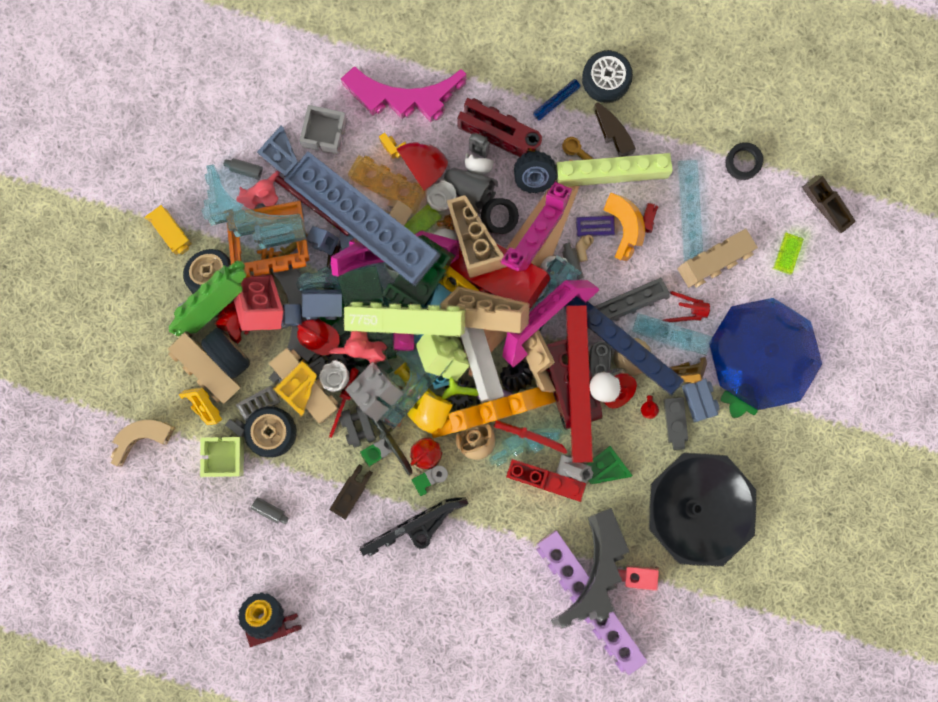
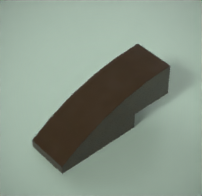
(614, 131)
(828, 203)

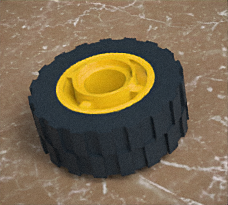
(268, 623)

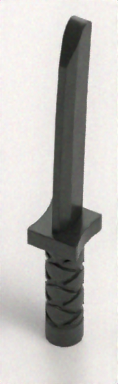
(385, 433)

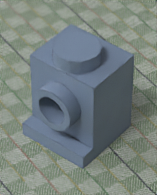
(322, 240)

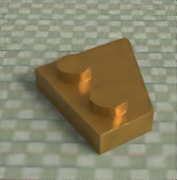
(691, 373)

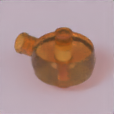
(447, 222)

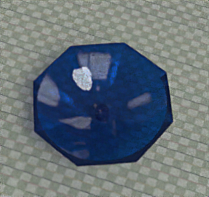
(765, 354)

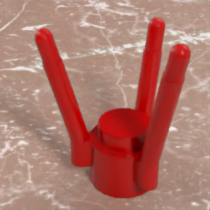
(698, 307)

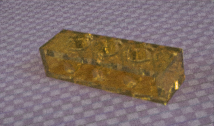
(365, 164)

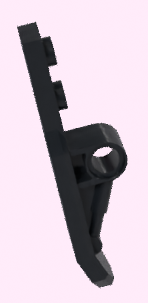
(422, 523)

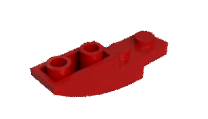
(546, 480)

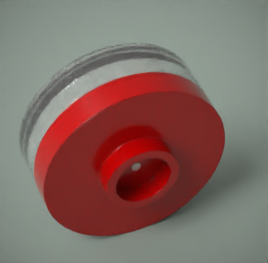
(627, 388)

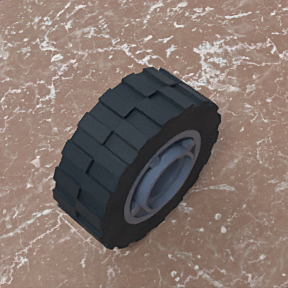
(535, 172)

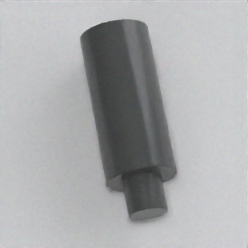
(244, 168)
(572, 258)
(269, 511)

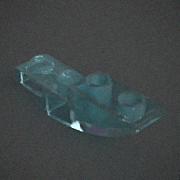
(671, 334)
(514, 445)

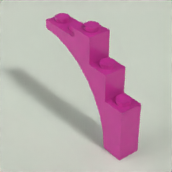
(402, 101)
(358, 255)

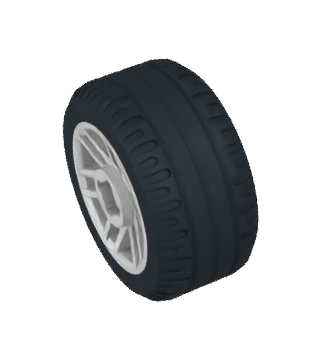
(597, 74)

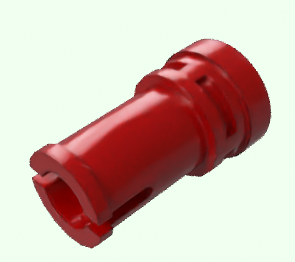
(649, 216)

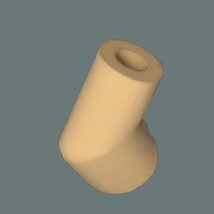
(582, 245)

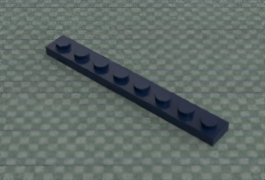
(630, 348)

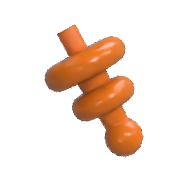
(270, 253)

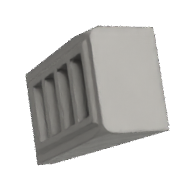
(248, 401)

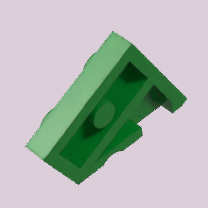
(607, 467)

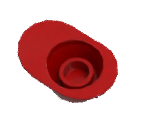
(317, 336)

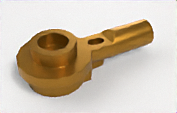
(572, 146)

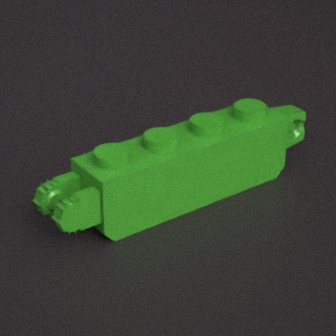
(209, 299)

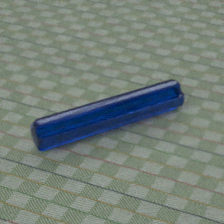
(556, 99)

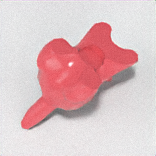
(261, 192)
(360, 347)

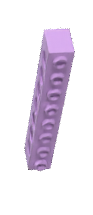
(634, 658)

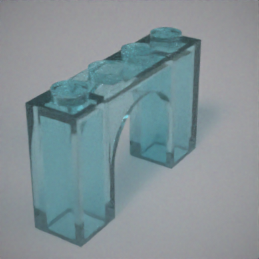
(415, 388)

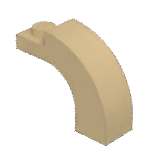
(136, 431)

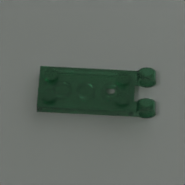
(365, 287)

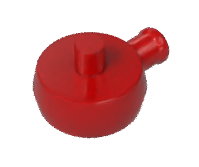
(649, 408)

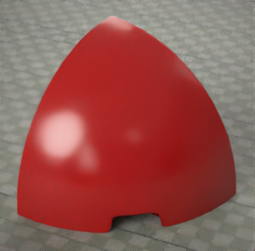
(424, 162)

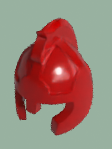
(229, 322)
(425, 453)

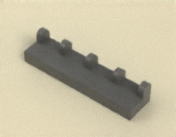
(634, 300)

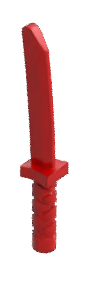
(344, 394)
(523, 432)

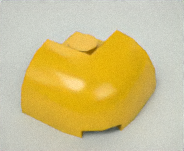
(430, 412)

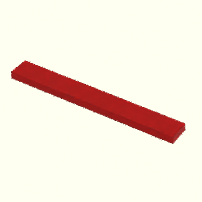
(579, 384)

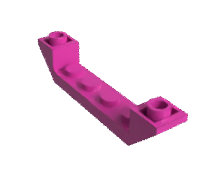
(539, 230)
(544, 311)

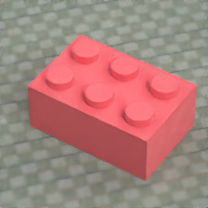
(259, 304)

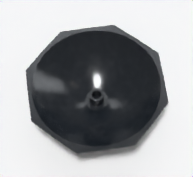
(702, 509)

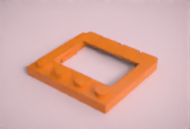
(279, 263)

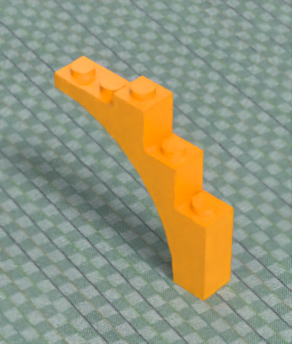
(494, 410)

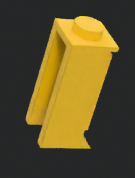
(169, 230)

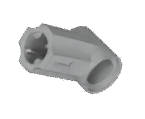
(574, 470)

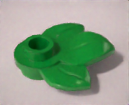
(737, 407)

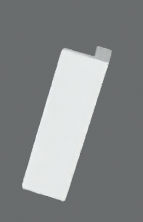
(482, 364)

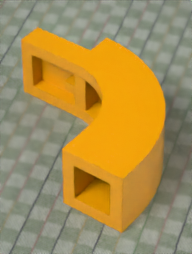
(631, 221)

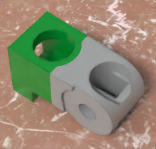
(376, 452)
(434, 475)

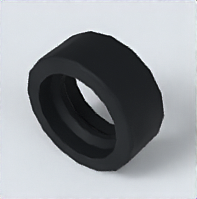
(744, 146)
(513, 215)

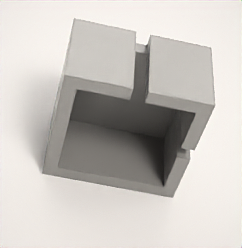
(323, 129)
(369, 386)

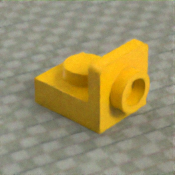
(389, 144)

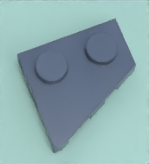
(279, 152)

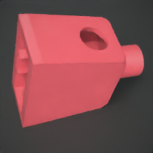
(647, 575)

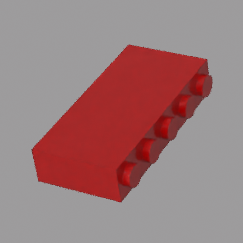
(507, 282)

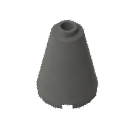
(475, 186)

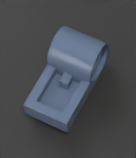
(291, 315)

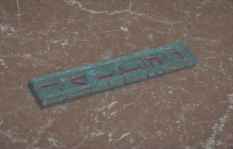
(690, 209)

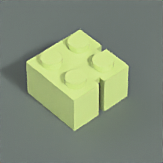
(442, 351)
(224, 458)

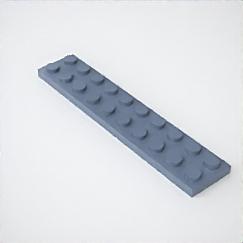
(362, 218)

